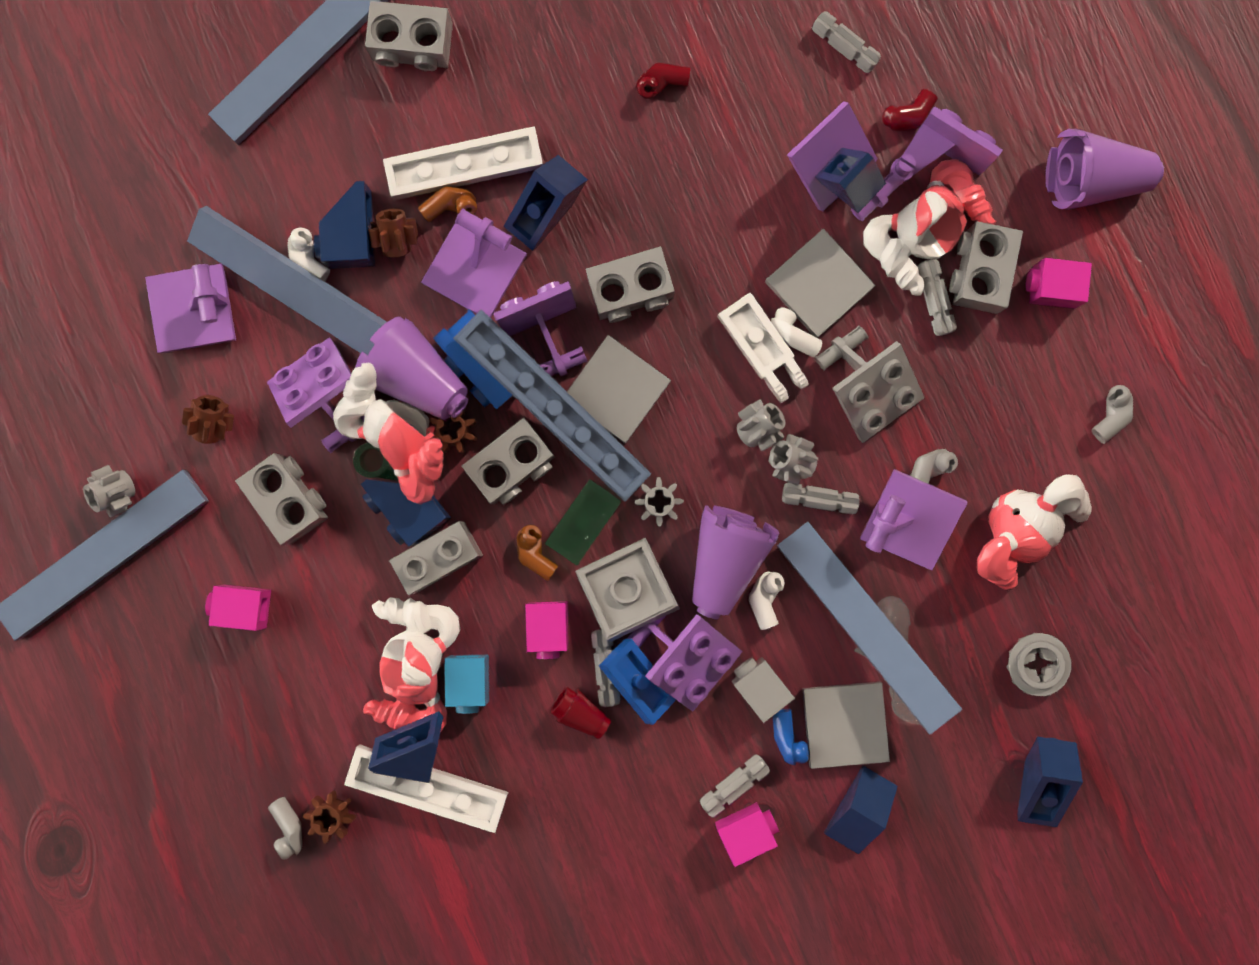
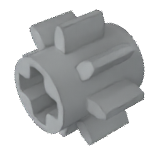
(760, 425)
(793, 459)
(109, 491)
(667, 493)

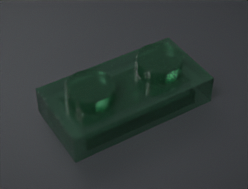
(583, 522)

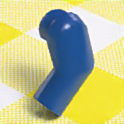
(784, 738)

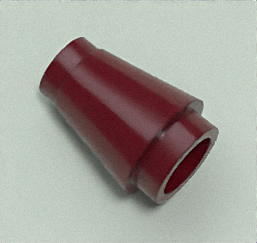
(579, 713)

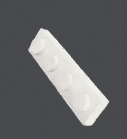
(463, 163)
(443, 795)

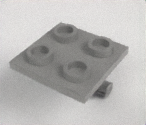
(877, 389)

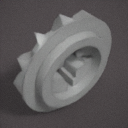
(1052, 676)

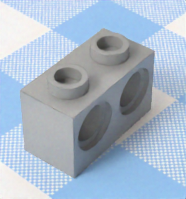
(412, 24)
(994, 271)
(626, 274)
(503, 453)
(275, 506)
(436, 558)

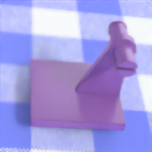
(945, 134)
(820, 146)
(474, 264)
(548, 303)
(190, 308)
(311, 385)
(912, 520)
(691, 662)

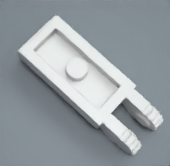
(761, 344)

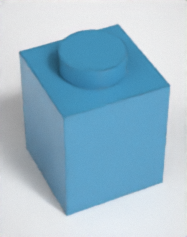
(466, 682)

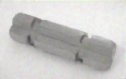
(846, 42)
(937, 297)
(820, 498)
(608, 693)
(734, 785)

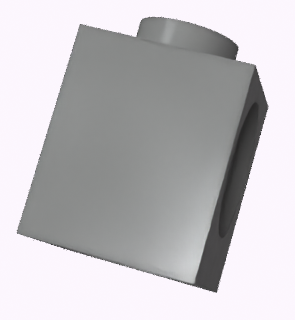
(761, 688)

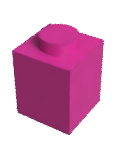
(1059, 283)
(238, 607)
(547, 628)
(747, 833)

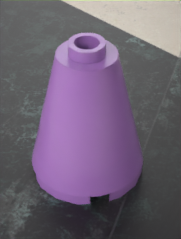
(1098, 169)
(413, 370)
(728, 558)

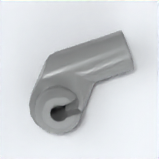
(1118, 413)

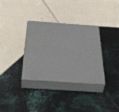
(819, 283)
(618, 388)
(627, 590)
(845, 725)

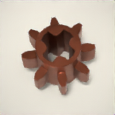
(393, 232)
(207, 419)
(463, 433)
(320, 823)

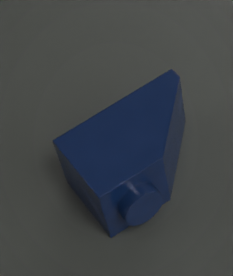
(545, 201)
(344, 231)
(1049, 781)

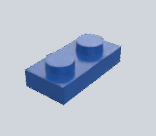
(627, 671)

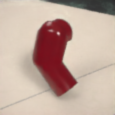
(659, 77)
(911, 116)

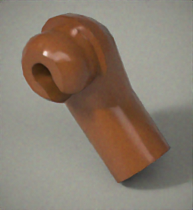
(448, 199)
(530, 552)

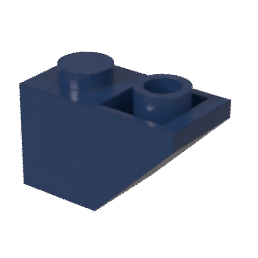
(408, 520)

